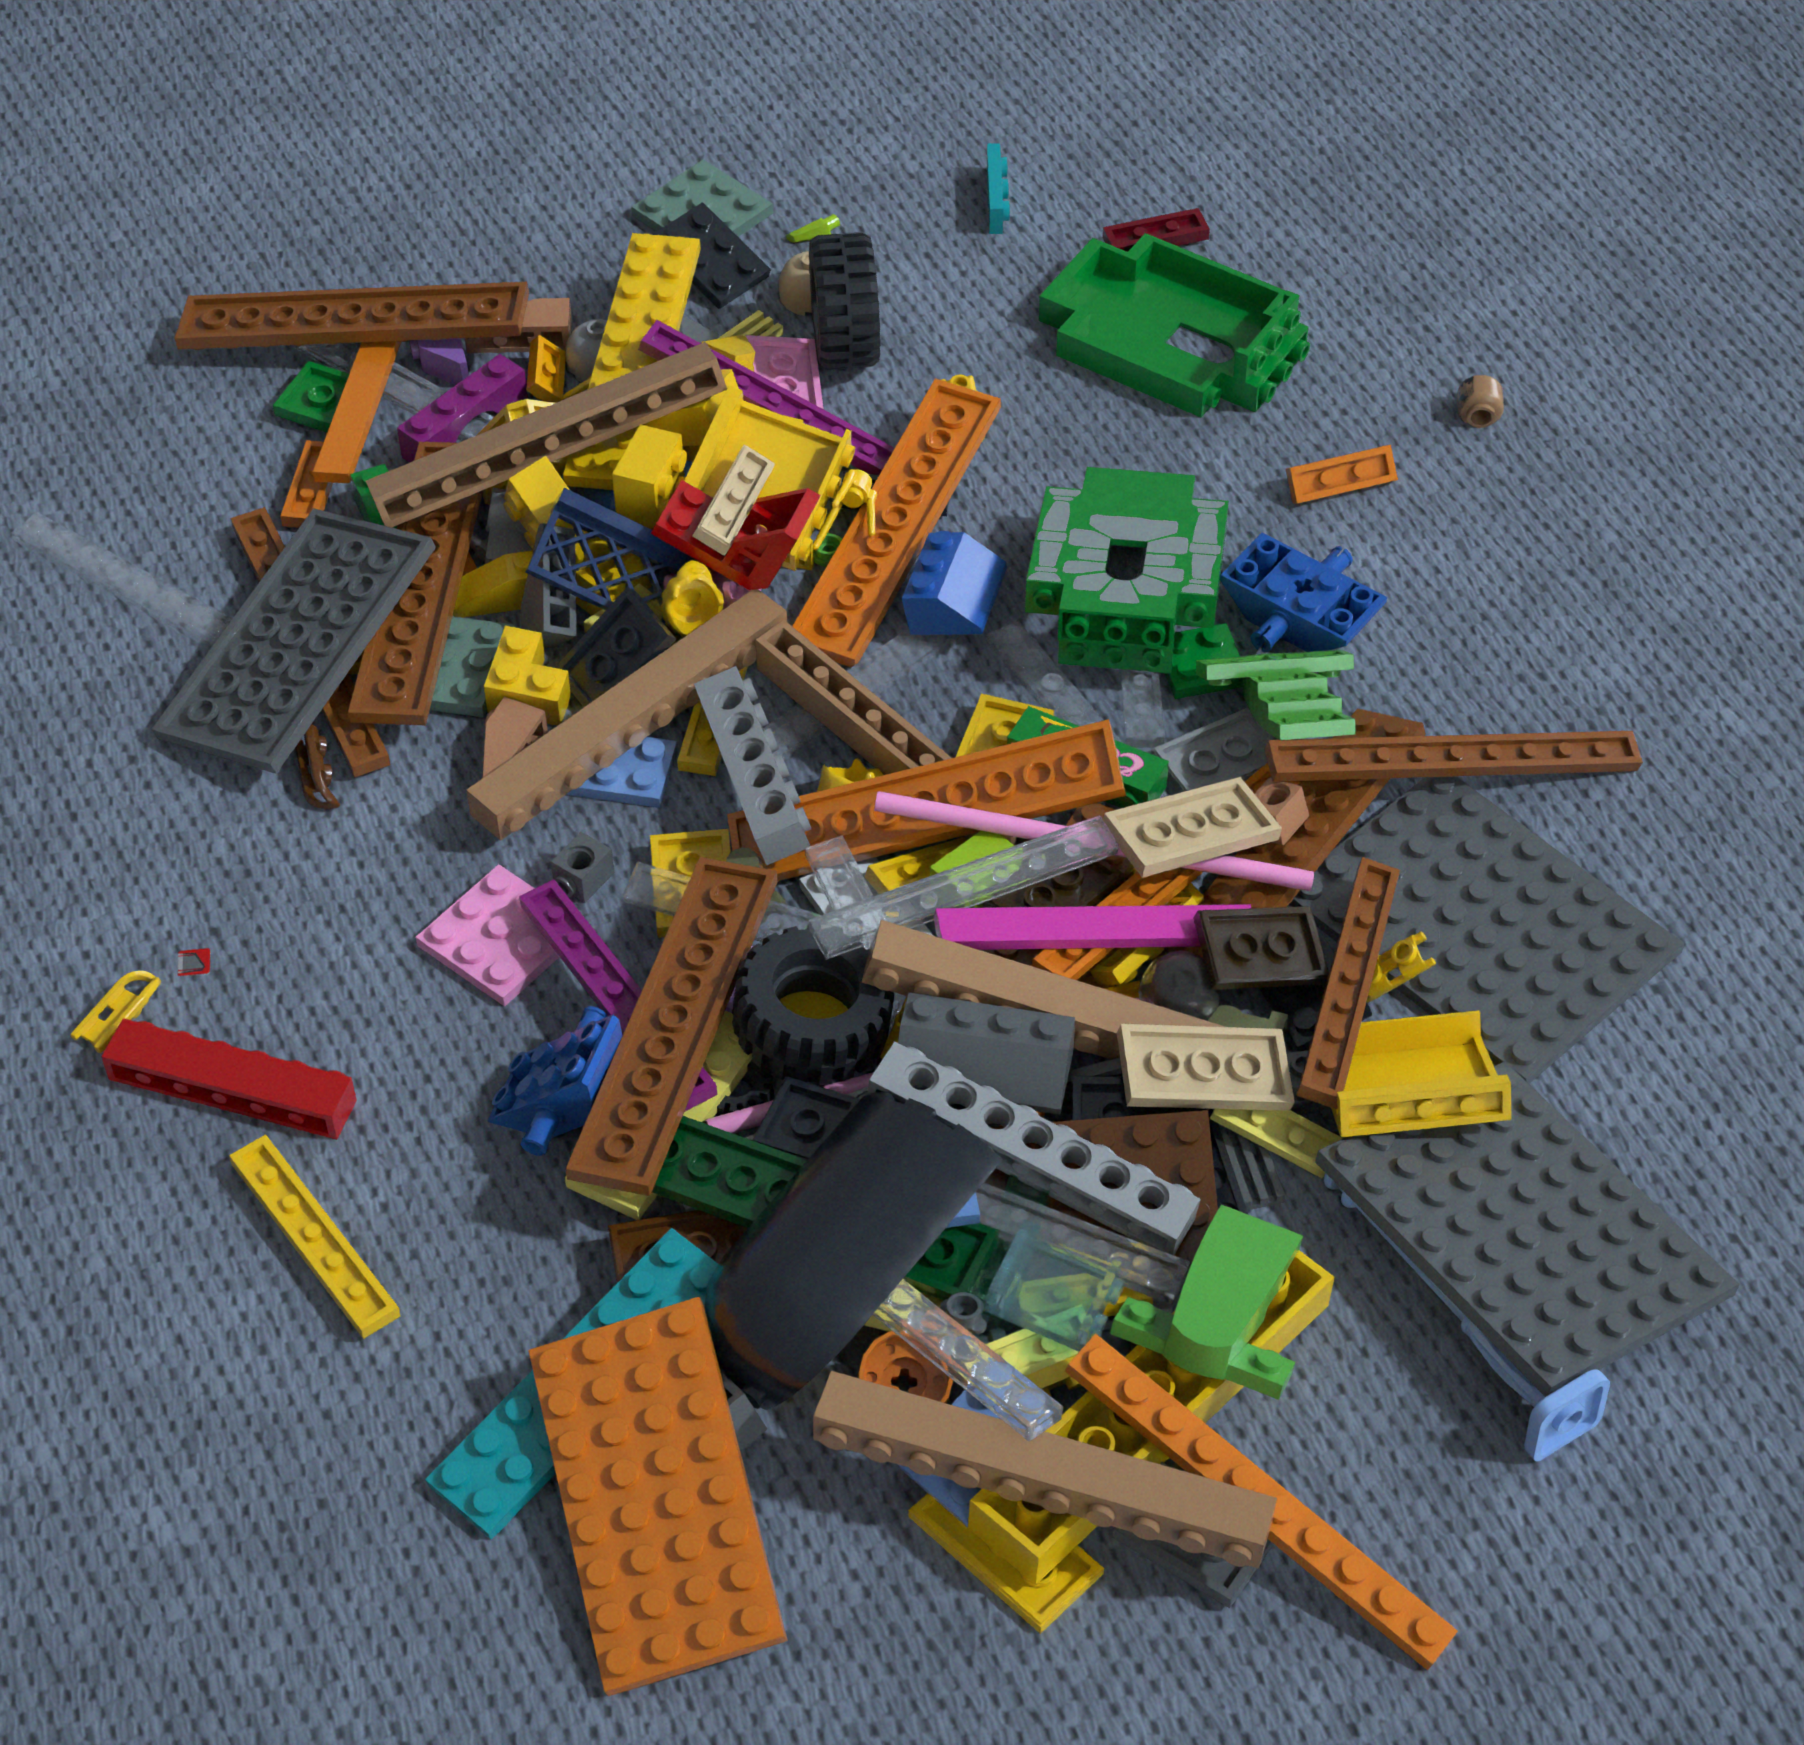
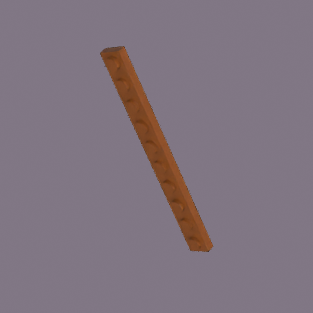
(357, 741)
(1452, 755)

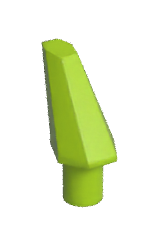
(817, 227)

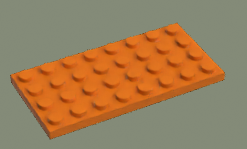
(656, 1497)

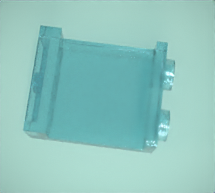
(1053, 1290)

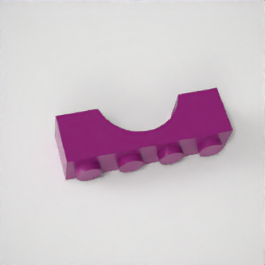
(484, 390)

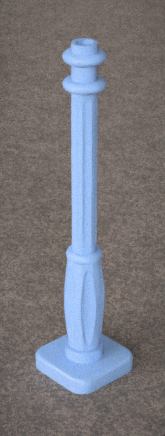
(1554, 1418)

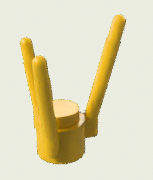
(853, 493)

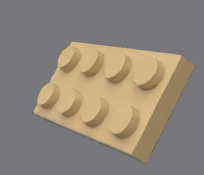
(1191, 826)
(1205, 1067)

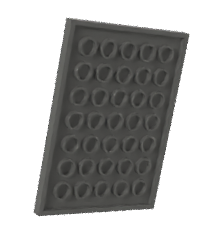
(1503, 919)
(1532, 1236)

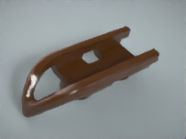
(320, 773)

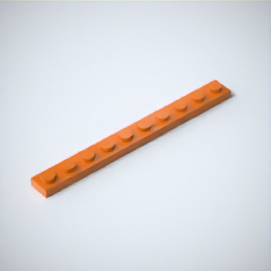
(1136, 891)
(1294, 1526)

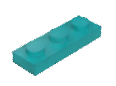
(997, 189)

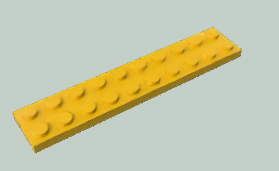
(649, 289)

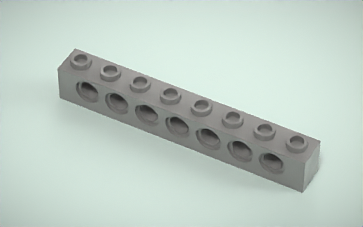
(1045, 1167)

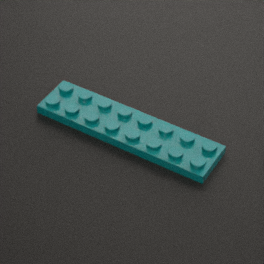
(509, 1451)

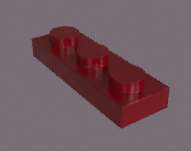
(1174, 228)

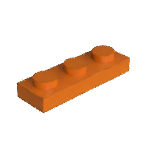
(1341, 474)
(304, 491)

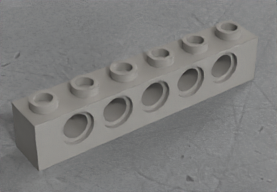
(752, 766)

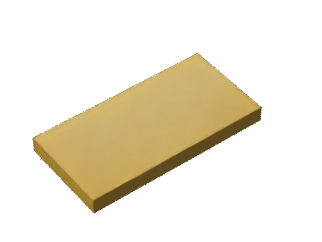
(1034, 1603)

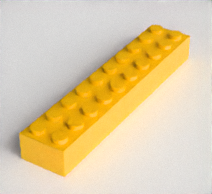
(1039, 1539)

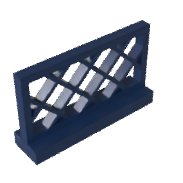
(616, 531)

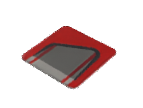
(194, 962)

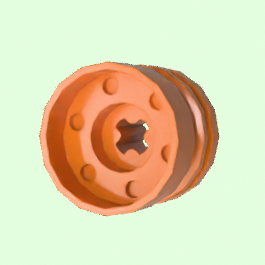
(893, 1357)

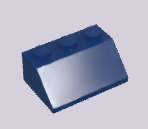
(952, 586)

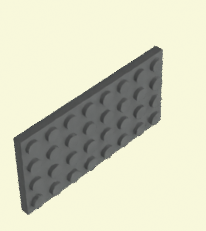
(294, 640)

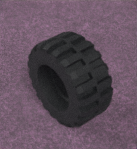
(844, 300)
(802, 1045)

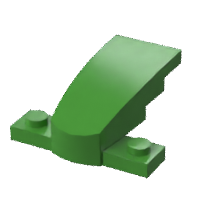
(1285, 692)
(1222, 1305)

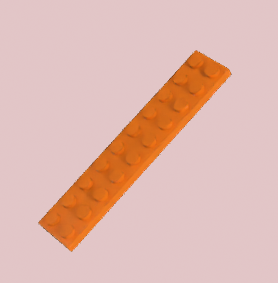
(909, 501)
(1012, 779)

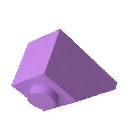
(441, 358)

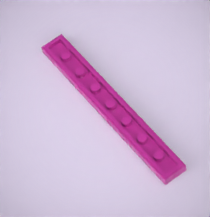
(1072, 926)

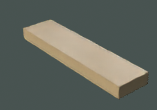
(733, 500)

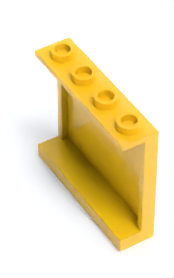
(800, 453)
(1421, 1077)

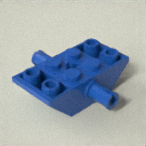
(1299, 596)
(557, 1081)

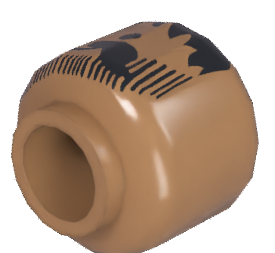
(1480, 401)

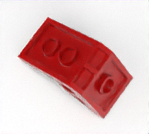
(755, 551)

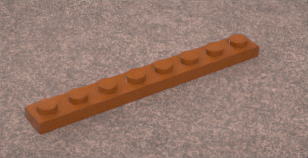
(1348, 983)

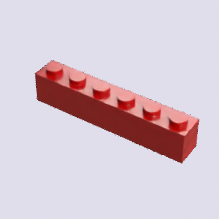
(229, 1078)

